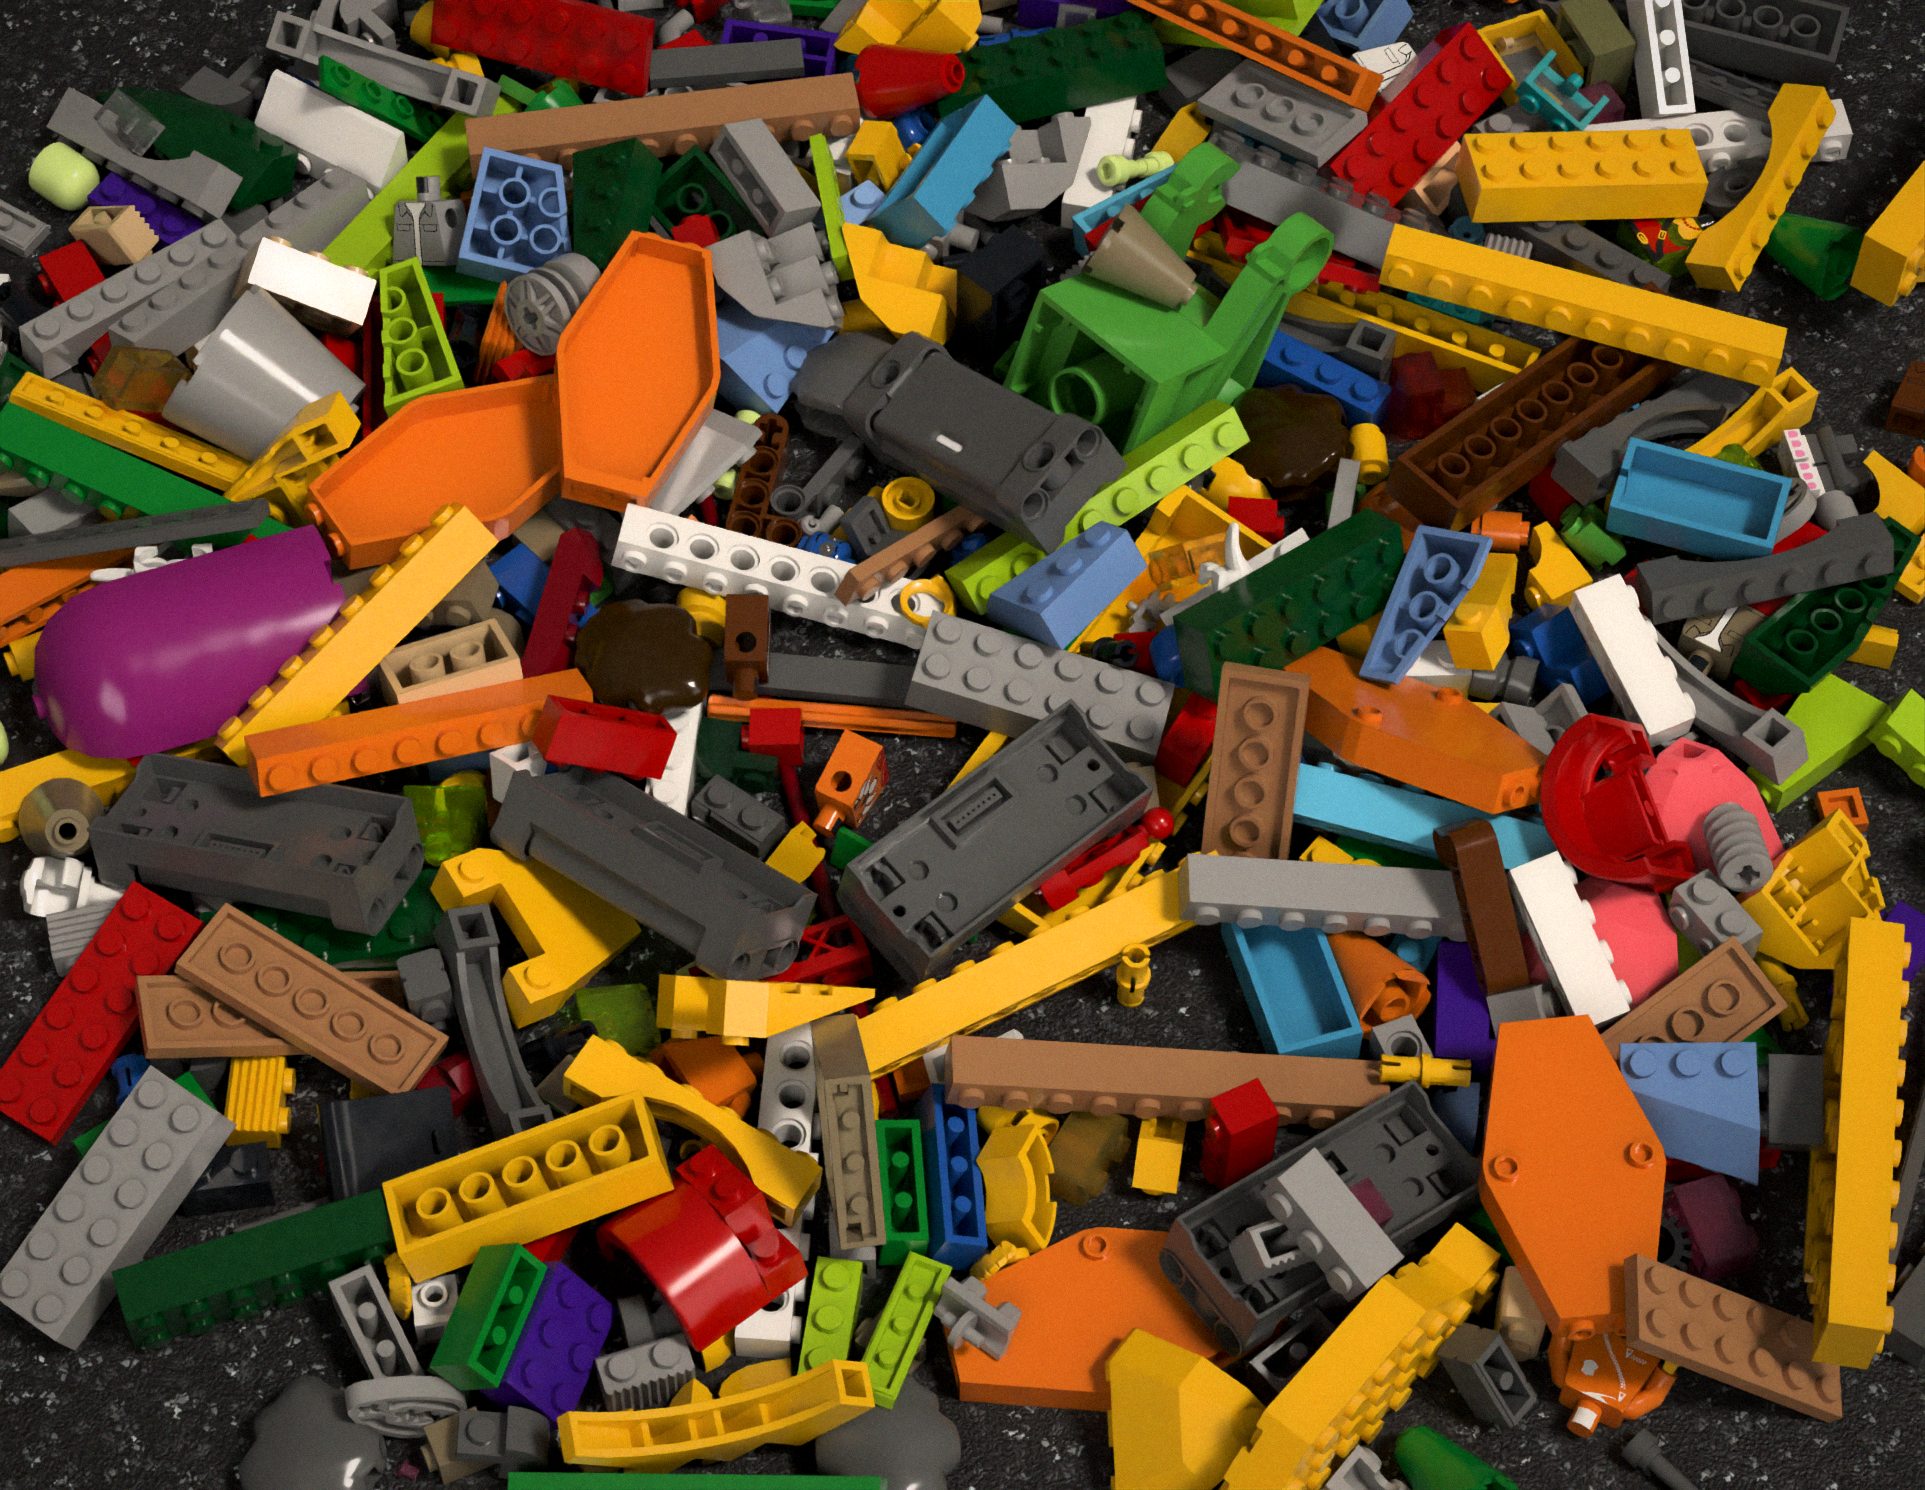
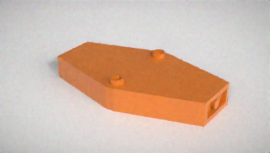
(636, 372)
(468, 446)
(1419, 735)
(1569, 1171)
(1075, 1312)

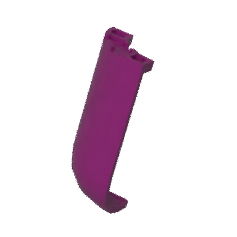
(181, 644)

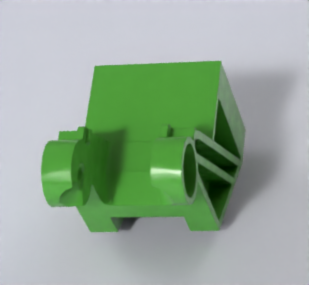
(1148, 365)

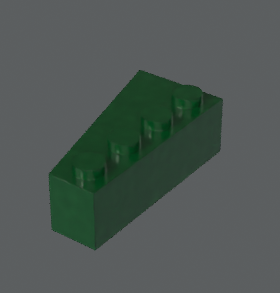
(612, 197)

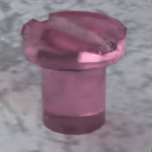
(408, 1470)

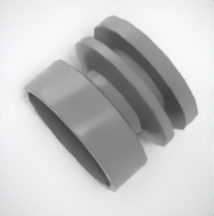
(547, 299)

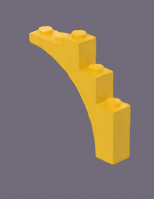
(721, 1427)

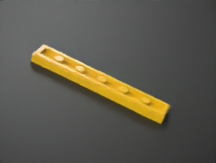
(128, 432)

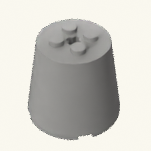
(257, 377)

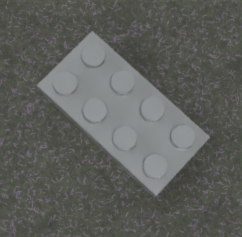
(1282, 113)

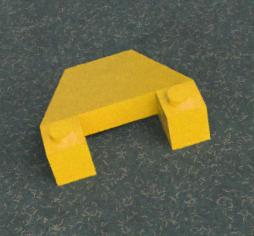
(298, 458)
(1474, 631)
(555, 920)
(746, 1007)

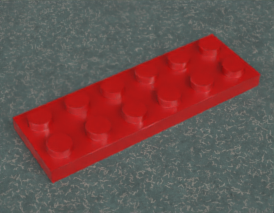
(552, 37)
(92, 1013)

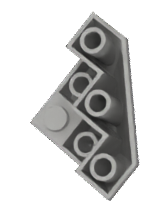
(1032, 170)
(781, 276)
(712, 452)

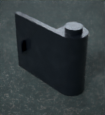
(384, 1138)

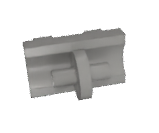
(975, 1320)

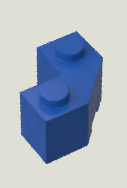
(1563, 655)

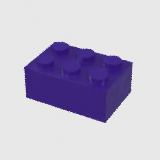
(555, 1346)

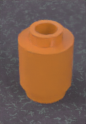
(1504, 529)

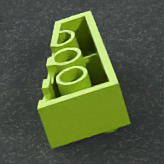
(413, 338)

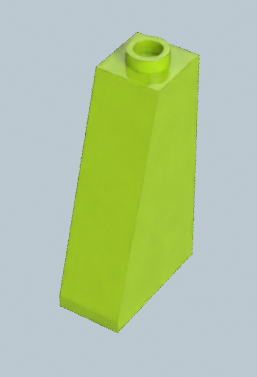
(1834, 728)

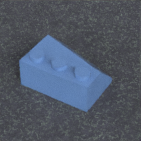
(514, 217)
(760, 358)
(1069, 586)
(1699, 1101)

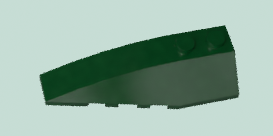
(233, 141)
(1819, 627)

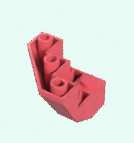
(1692, 782)
(1635, 929)

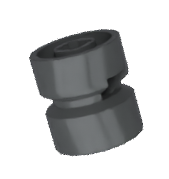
(1510, 680)
(646, 1318)

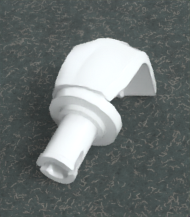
(62, 885)

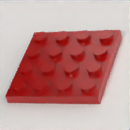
(1243, 232)

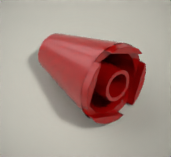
(904, 78)

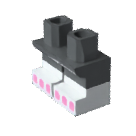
(1821, 460)

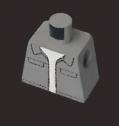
(429, 226)

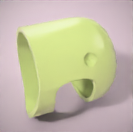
(63, 176)

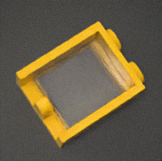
(1533, 39)

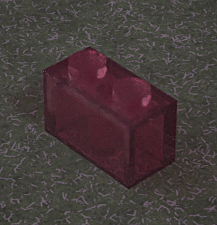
(1718, 1232)

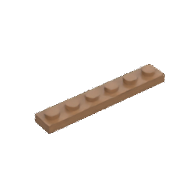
(914, 549)

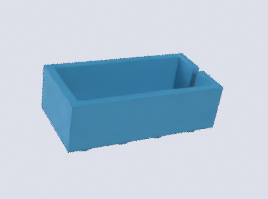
(944, 174)
(1697, 503)
(1294, 991)

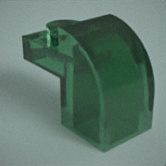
(721, 753)

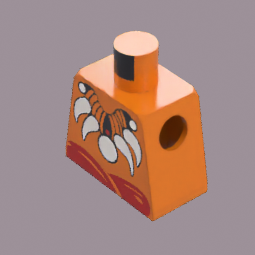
(849, 783)

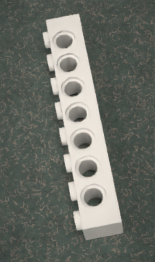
(1731, 136)
(742, 564)
(766, 1332)

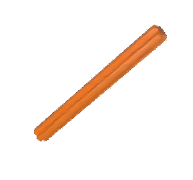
(840, 716)

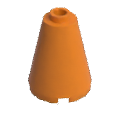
(1377, 980)

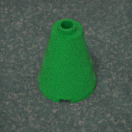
(1816, 252)
(1440, 1464)

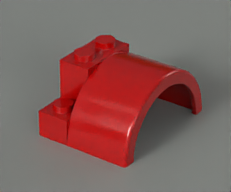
(1611, 823)
(700, 1247)

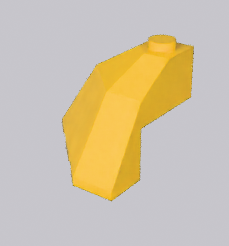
(919, 24)
(902, 285)
(1815, 894)
(1174, 1416)

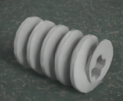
(1737, 848)

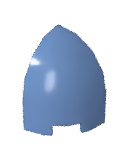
(1459, 1113)

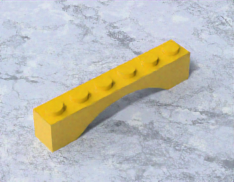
(1730, 247)
(1760, 419)
(783, 1176)

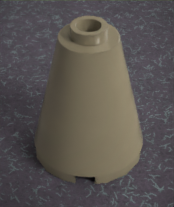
(1141, 261)
(51, 806)

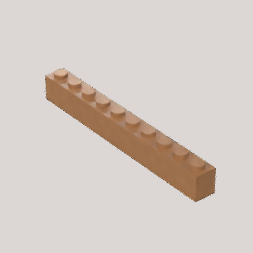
(672, 121)
(1150, 1079)

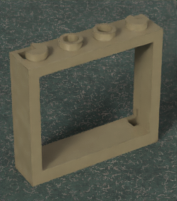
(848, 1131)

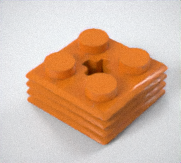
(497, 341)

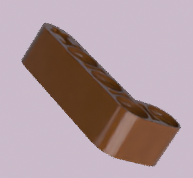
(756, 483)
(1484, 903)

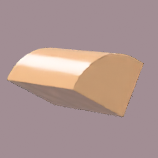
(1434, 187)

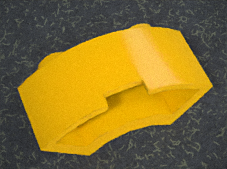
(1017, 1187)

